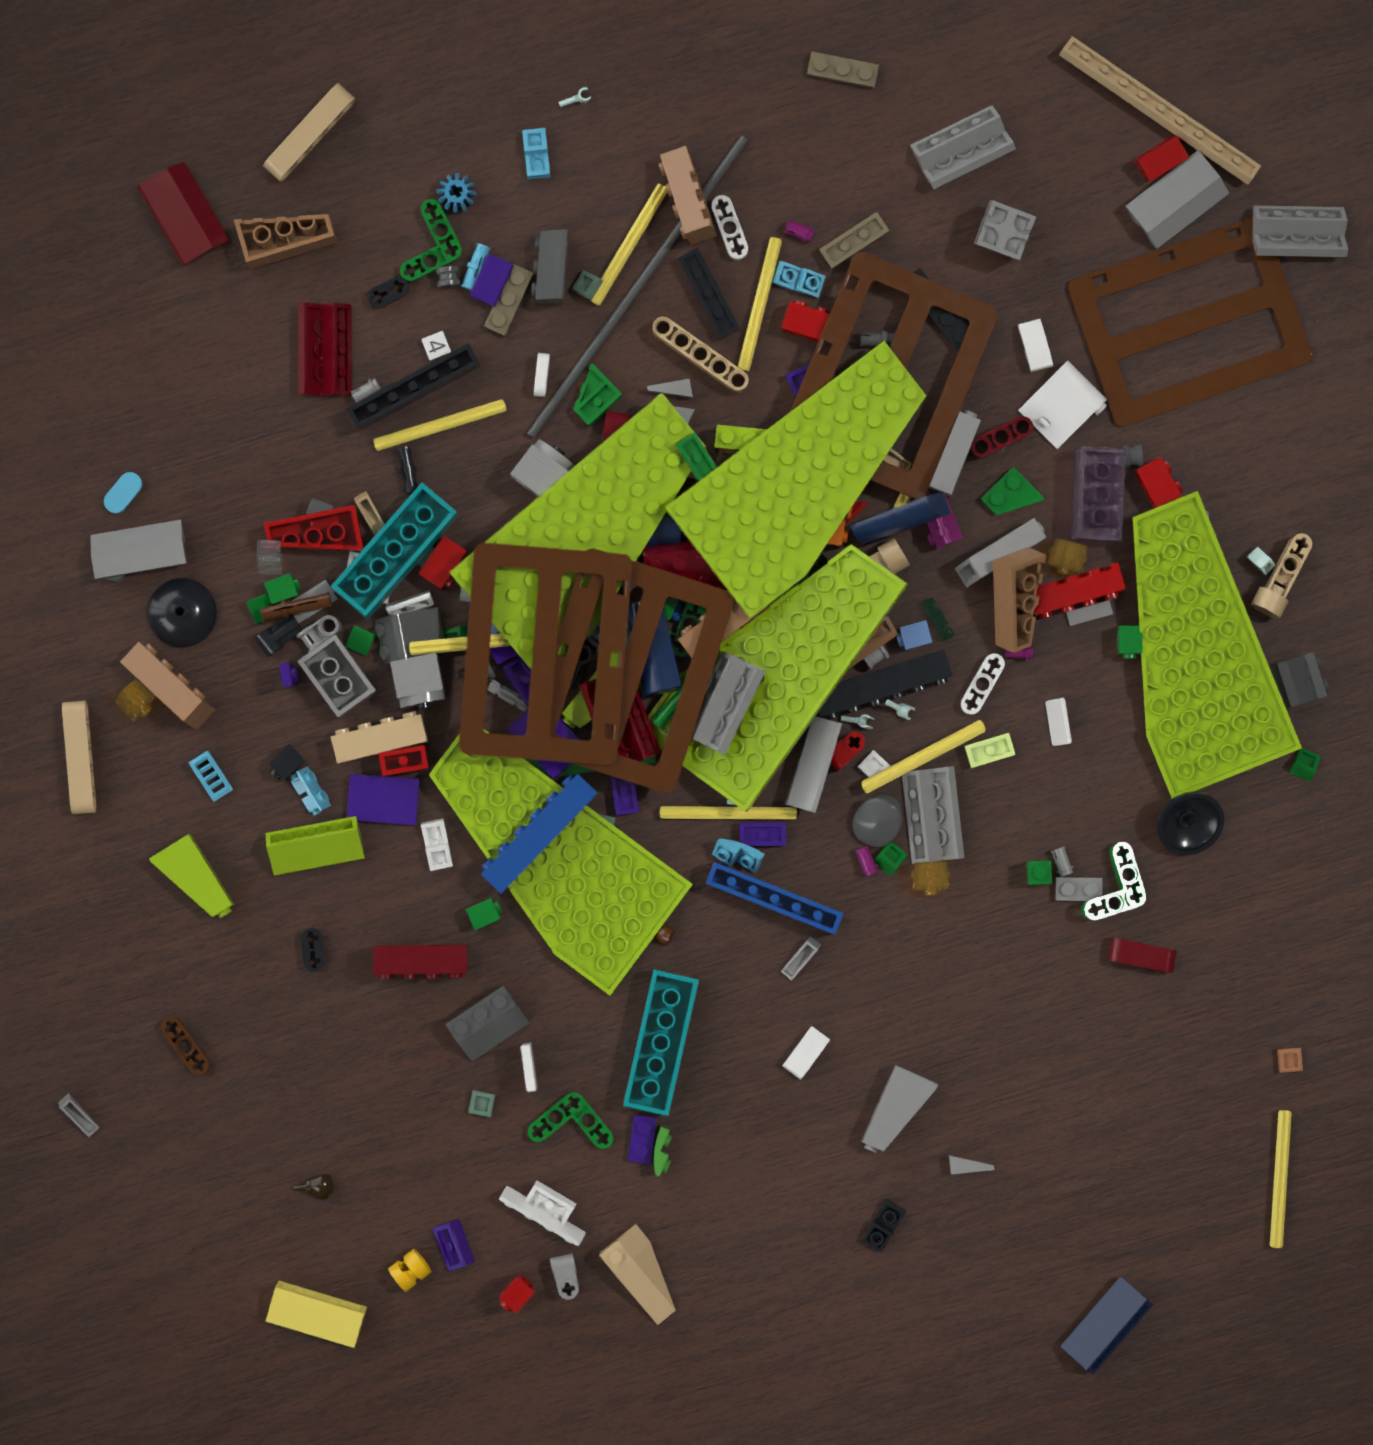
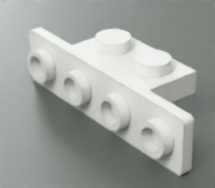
(547, 1209)

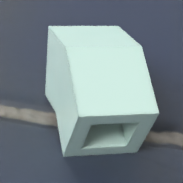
(1260, 560)

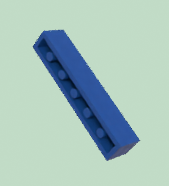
(538, 833)
(774, 898)

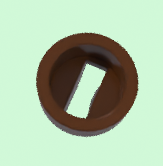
(665, 934)

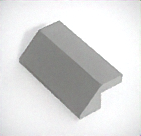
(962, 147)
(1177, 199)
(1299, 231)
(138, 549)
(726, 701)
(813, 764)
(933, 815)

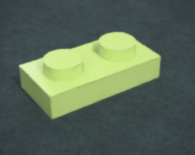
(989, 750)

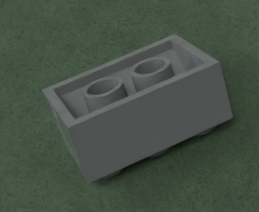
(550, 266)
(487, 1023)

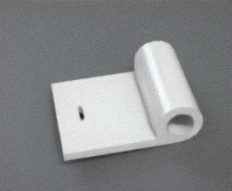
(1065, 402)

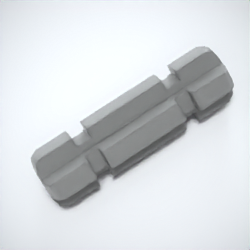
(507, 695)

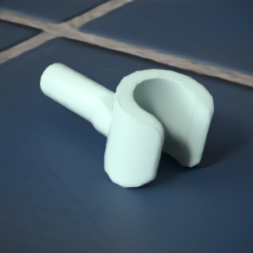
(576, 98)
(902, 709)
(858, 720)

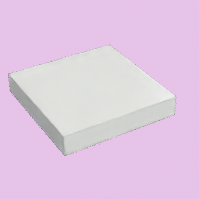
(529, 1067)

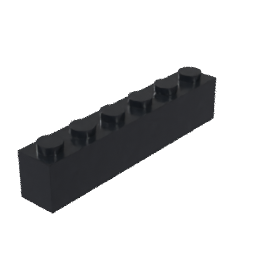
(413, 387)
(887, 682)

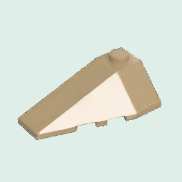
(637, 1268)

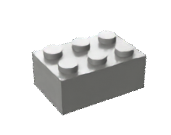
(337, 676)

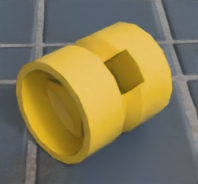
(409, 1270)

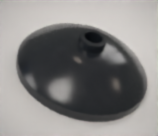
(197, 619)
(1195, 831)

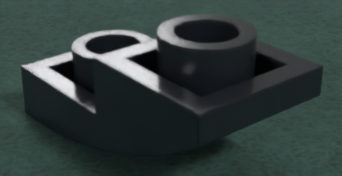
(883, 1225)

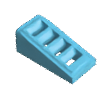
(198, 760)

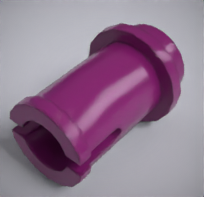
(799, 231)
(1025, 653)
(866, 861)

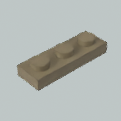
(842, 70)
(854, 240)
(509, 301)

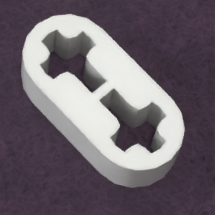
(541, 374)

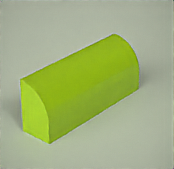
(314, 845)

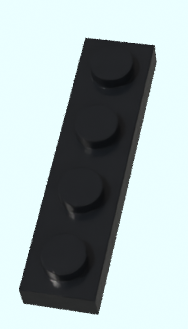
(708, 294)
(949, 324)

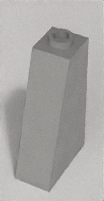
(954, 453)
(982, 562)
(899, 1102)

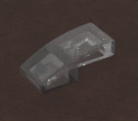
(269, 557)

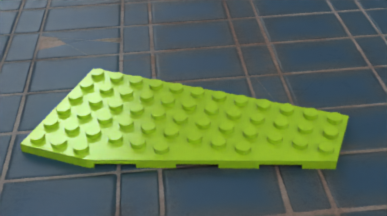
(789, 489)
(602, 504)
(805, 649)
(1203, 669)
(589, 889)

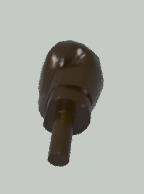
(319, 1186)

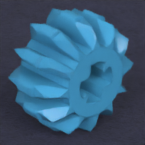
(453, 200)

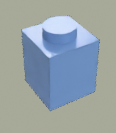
(914, 635)

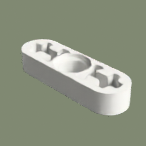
(741, 241)
(985, 665)

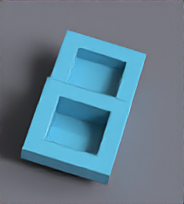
(536, 153)

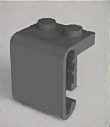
(400, 629)
(1299, 679)

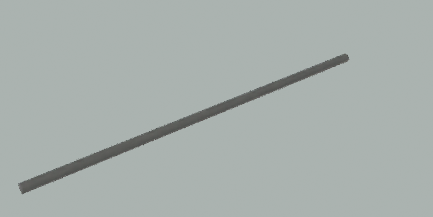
(631, 295)

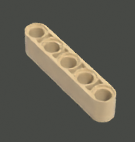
(309, 132)
(695, 344)
(79, 757)

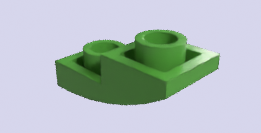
(661, 1162)

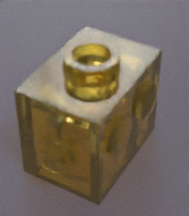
(1067, 556)
(135, 700)
(930, 877)

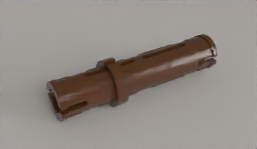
(296, 606)

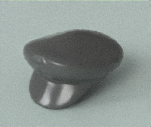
(877, 820)

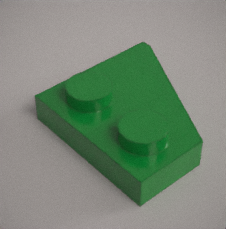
(596, 396)
(1011, 494)

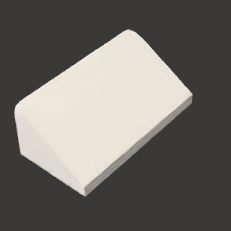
(411, 603)
(1058, 722)

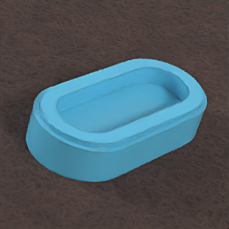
(123, 492)

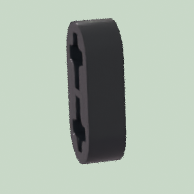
(386, 287)
(318, 948)

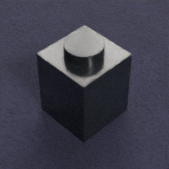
(286, 763)

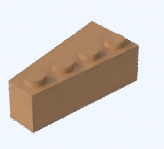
(687, 195)
(283, 237)
(1015, 597)
(737, 619)
(168, 686)

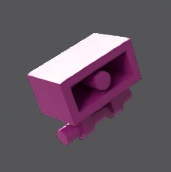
(943, 531)

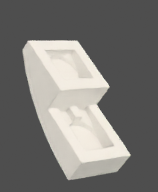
(1035, 345)
(436, 844)
(806, 1052)

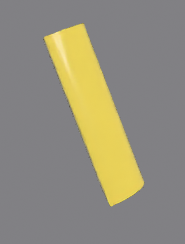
(316, 1314)

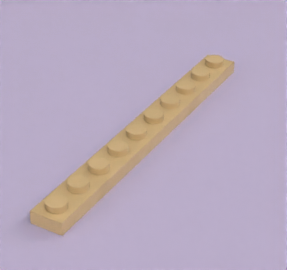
(1160, 110)

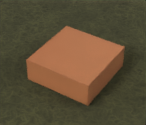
(1289, 1060)

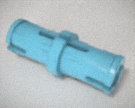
(475, 265)

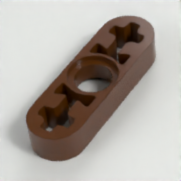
(169, 1035)

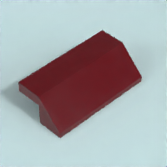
(183, 213)
(324, 349)
(638, 736)

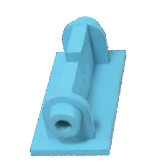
(306, 781)

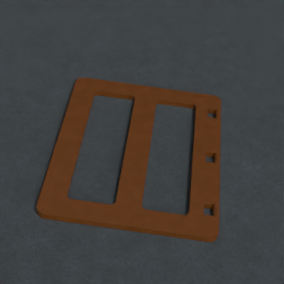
(922, 296)
(1108, 350)
(657, 587)
(537, 742)

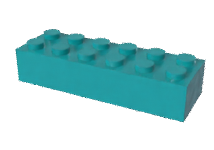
(394, 551)
(661, 1042)

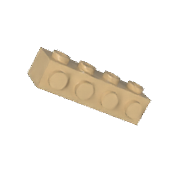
(380, 738)

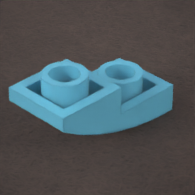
(798, 279)
(731, 851)

